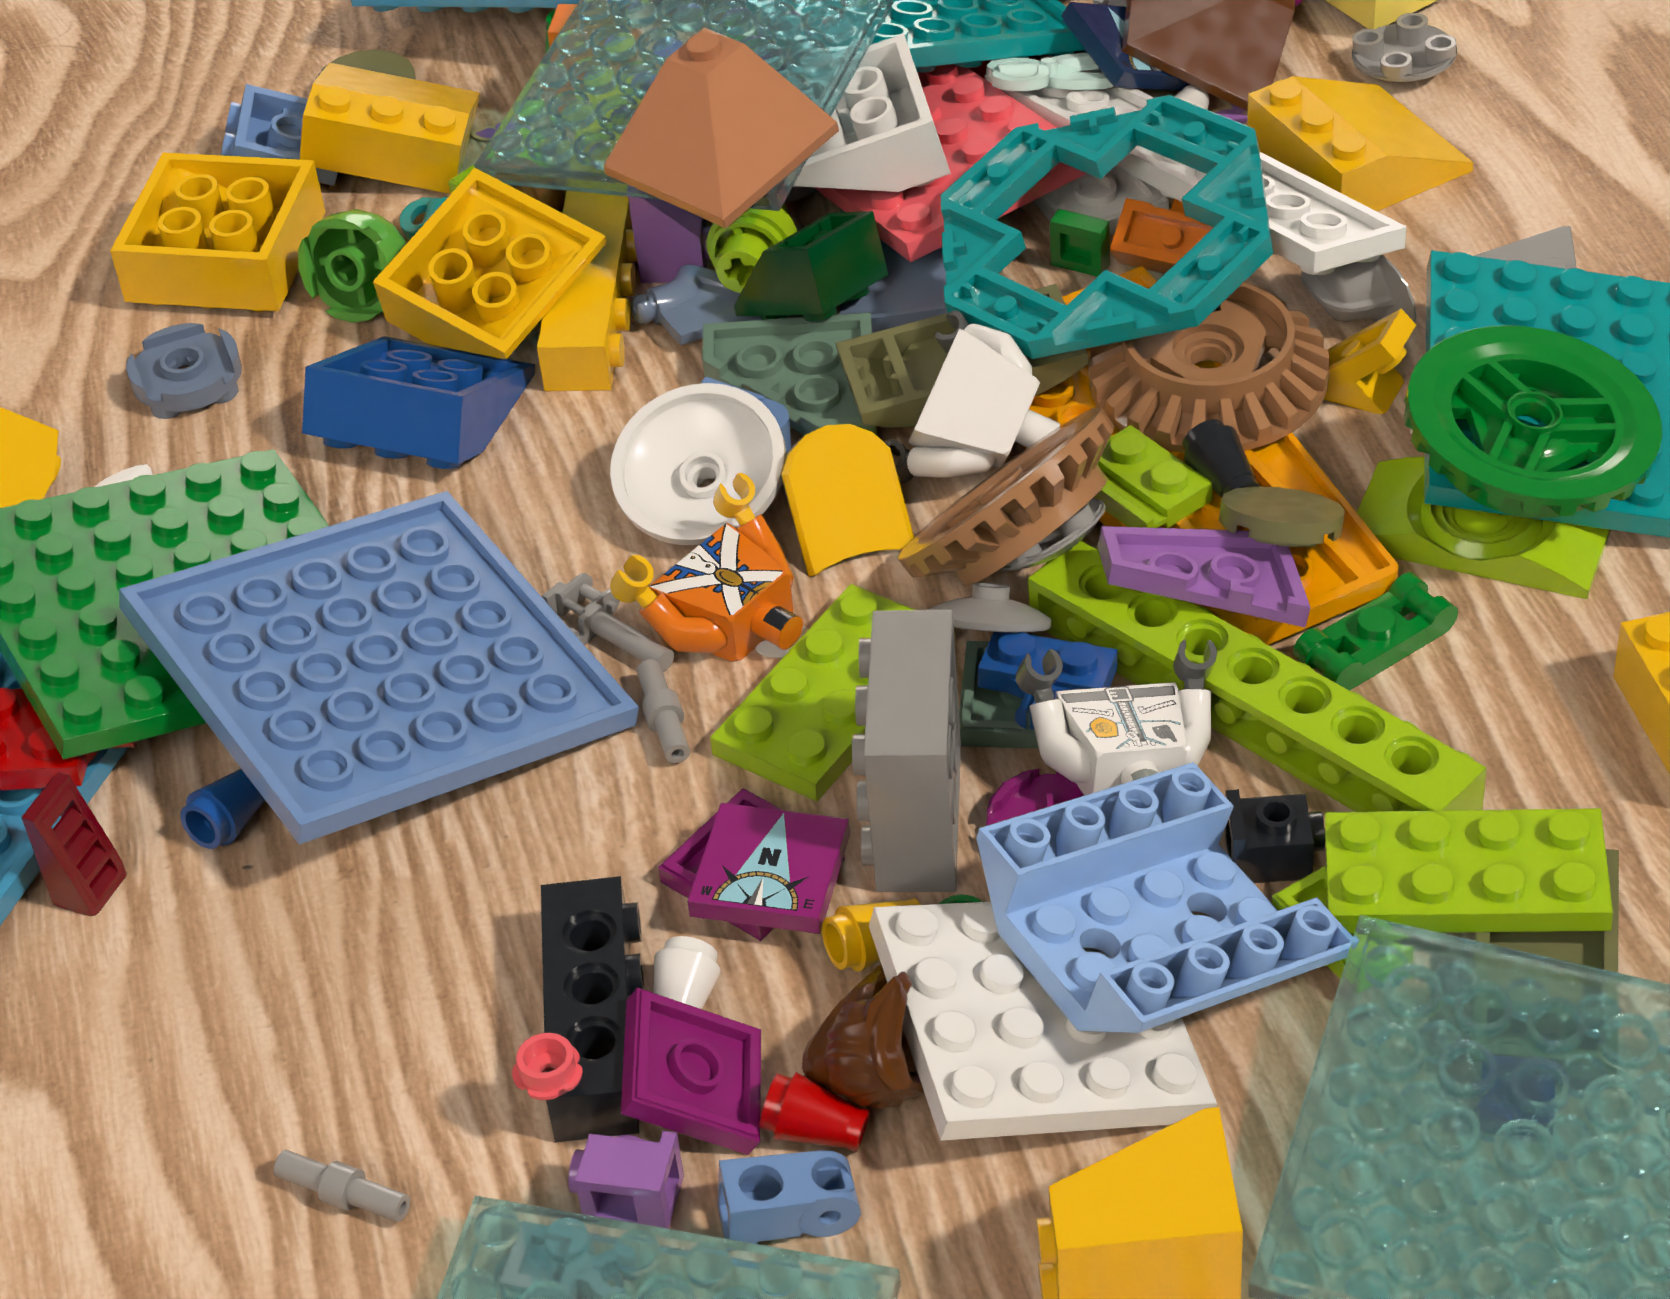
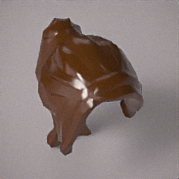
(860, 1045)

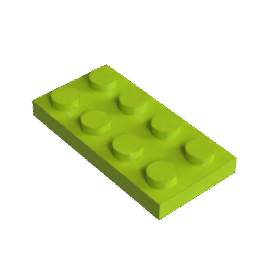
(804, 712)
(1470, 869)

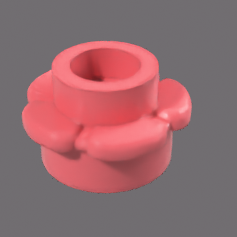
(543, 1054)

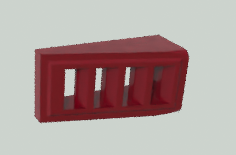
(76, 854)

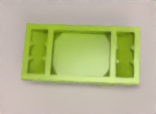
(1474, 542)

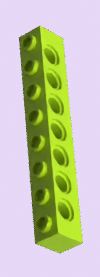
(1260, 695)

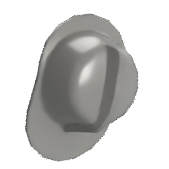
(1362, 291)

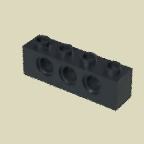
(585, 997)

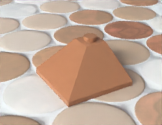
(717, 130)

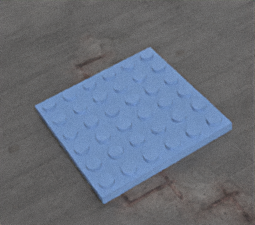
(375, 664)

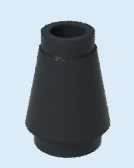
(1218, 456)

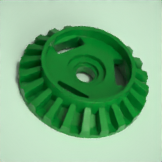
(1579, 392)

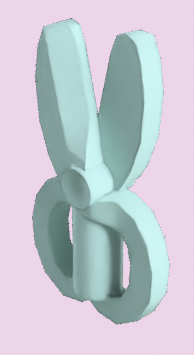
(1048, 73)

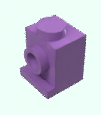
(628, 1178)

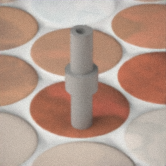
(663, 711)
(342, 1185)

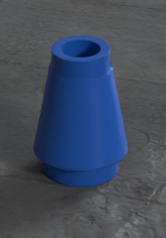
(220, 810)

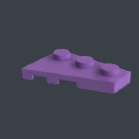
(1207, 570)

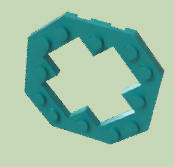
(1110, 307)

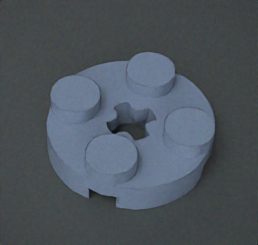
(208, 379)

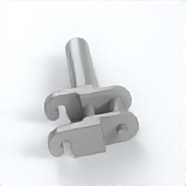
(598, 619)

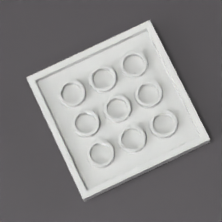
(1002, 1051)

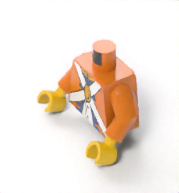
(724, 591)

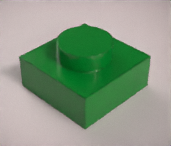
(1079, 242)

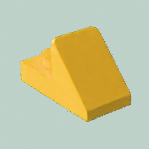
(1364, 365)

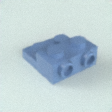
(267, 127)

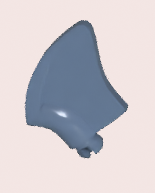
(687, 304)

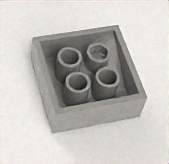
(909, 751)

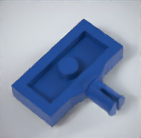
(1083, 666)

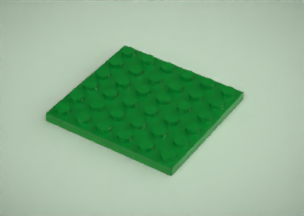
(73, 553)

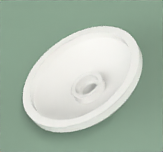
(692, 438)

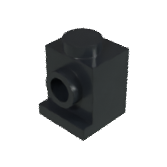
(1273, 836)

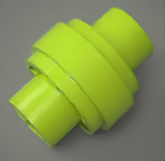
(740, 245)

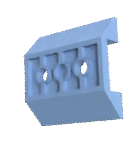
(1123, 880)

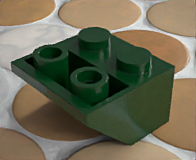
(815, 269)

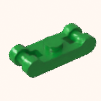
(1377, 633)

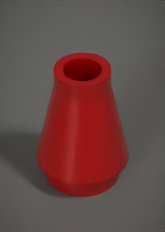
(811, 1114)

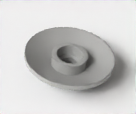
(993, 611)

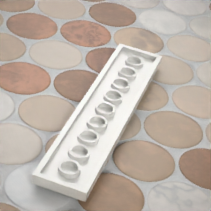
(1306, 218)

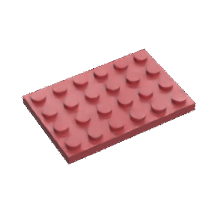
(969, 123)

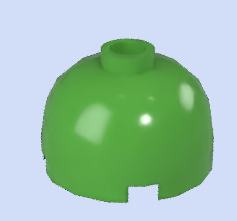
(345, 258)

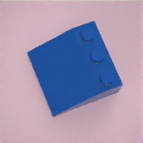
(411, 400)

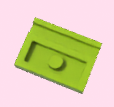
(1148, 482)

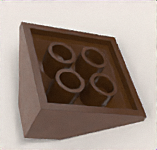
(1211, 43)

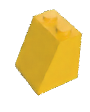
(1147, 1221)

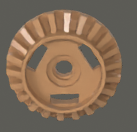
(1164, 395)
(1015, 504)

